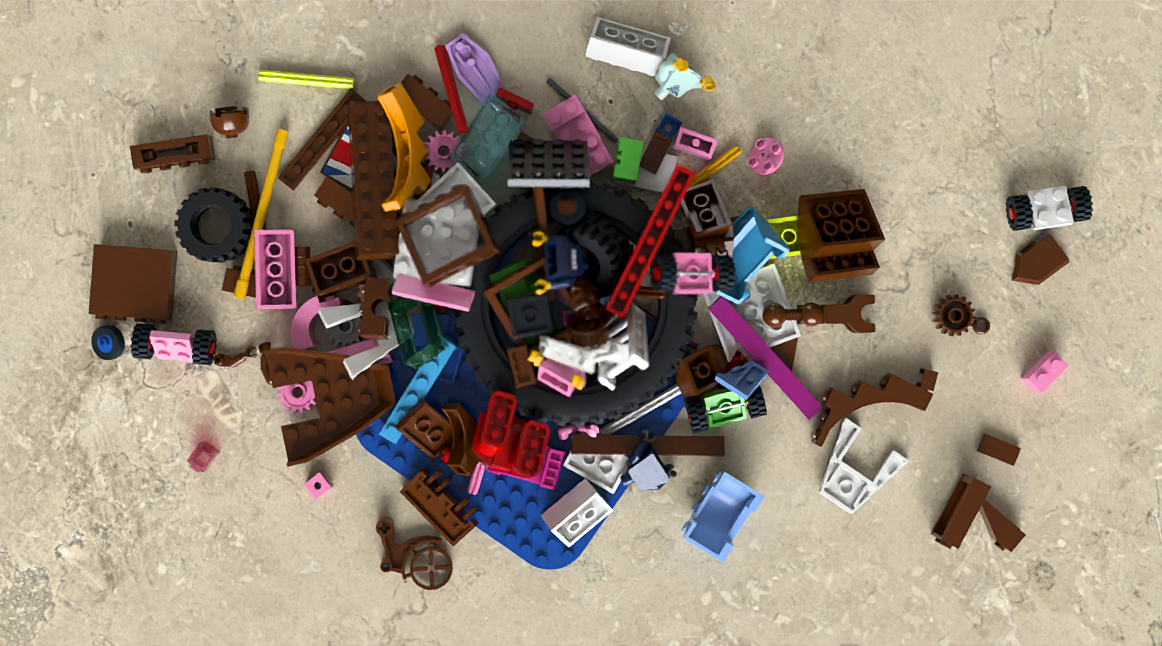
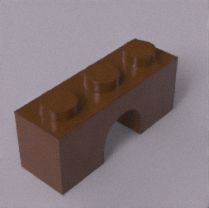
(375, 292)

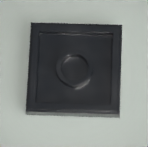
(529, 315)

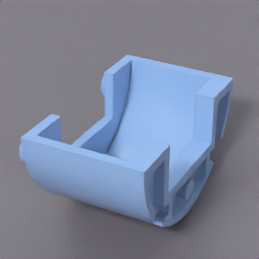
(720, 514)

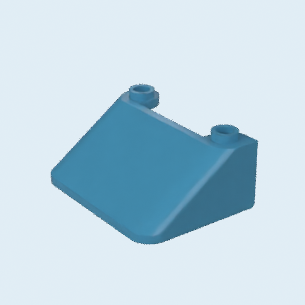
(753, 245)

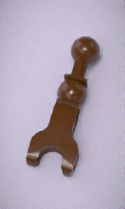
(813, 314)

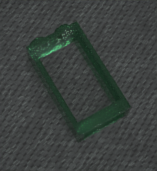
(409, 354)

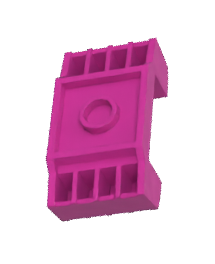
(549, 471)

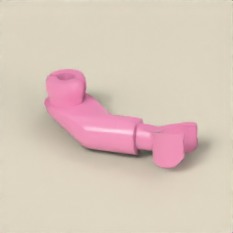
(564, 431)

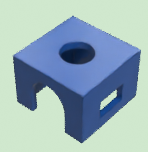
(668, 119)

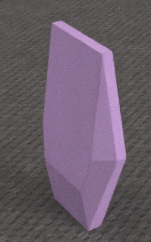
(474, 67)

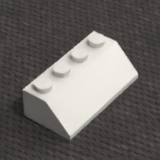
(627, 46)

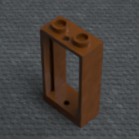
(960, 511)

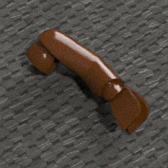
(233, 361)
(263, 362)

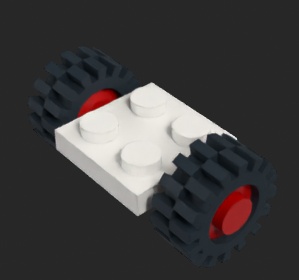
(1049, 208)

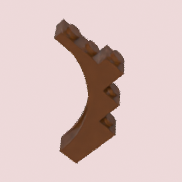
(863, 394)

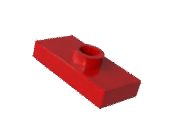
(514, 101)

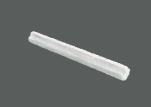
(643, 409)

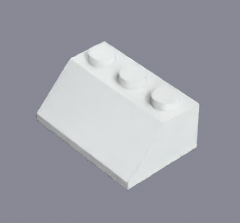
(576, 513)

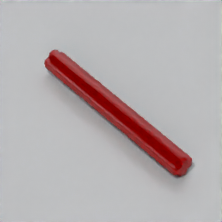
(451, 88)

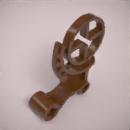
(397, 554)

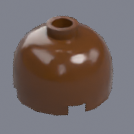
(229, 120)

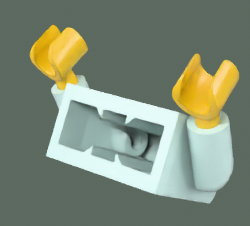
(678, 77)

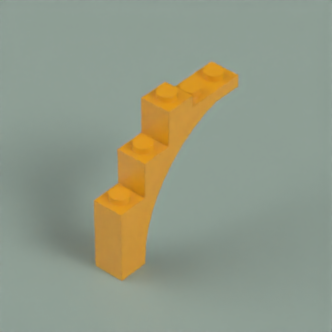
(405, 123)

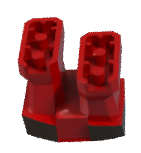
(506, 441)

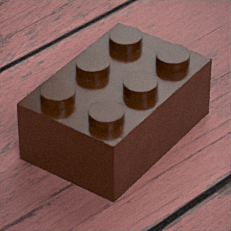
(706, 212)
(338, 270)

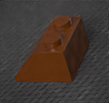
(698, 372)

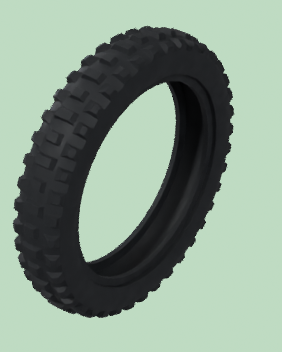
(596, 401)

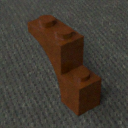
(463, 431)

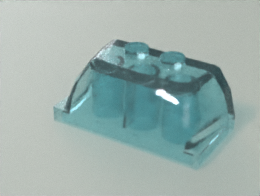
(487, 138)

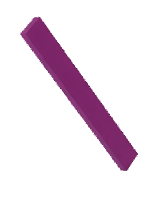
(765, 357)

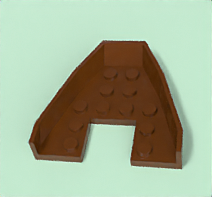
(343, 403)

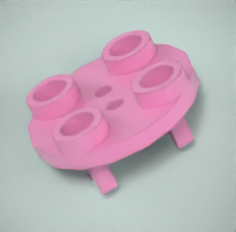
(769, 148)

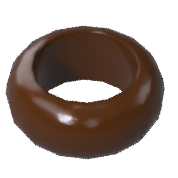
(975, 325)

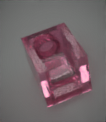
(203, 456)

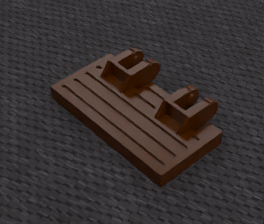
(438, 507)

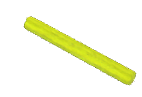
(306, 79)

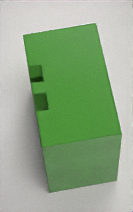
(627, 160)

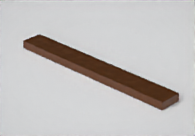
(664, 445)

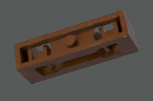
(141, 159)

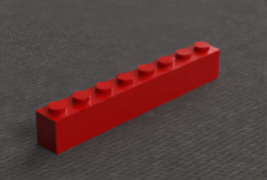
(650, 241)

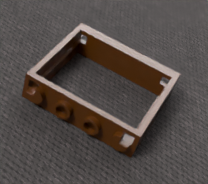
(461, 263)
(493, 298)

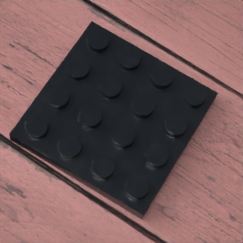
(548, 163)

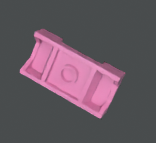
(572, 122)

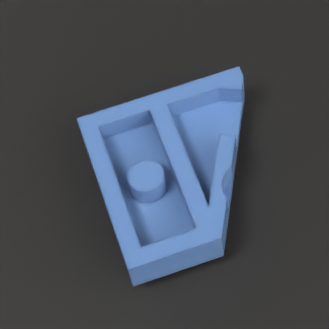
(743, 379)

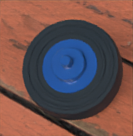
(108, 342)

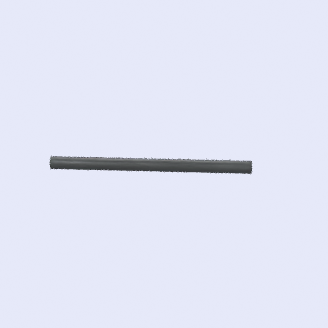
(598, 124)

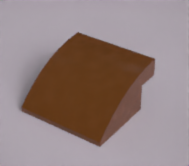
(838, 235)

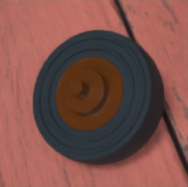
(567, 207)

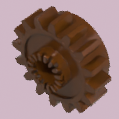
(585, 298)
(963, 312)
(586, 334)

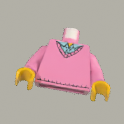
(558, 375)

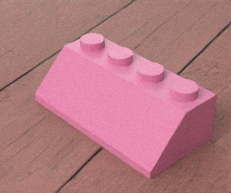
(275, 269)

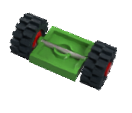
(723, 408)

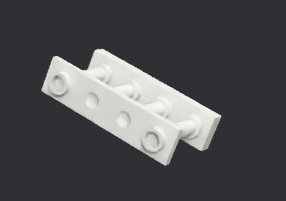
(637, 342)
(584, 357)

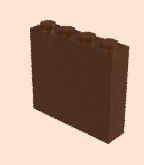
(132, 283)

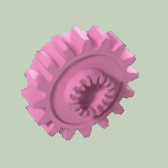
(434, 148)
(295, 402)

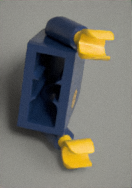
(562, 261)

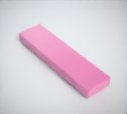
(437, 294)

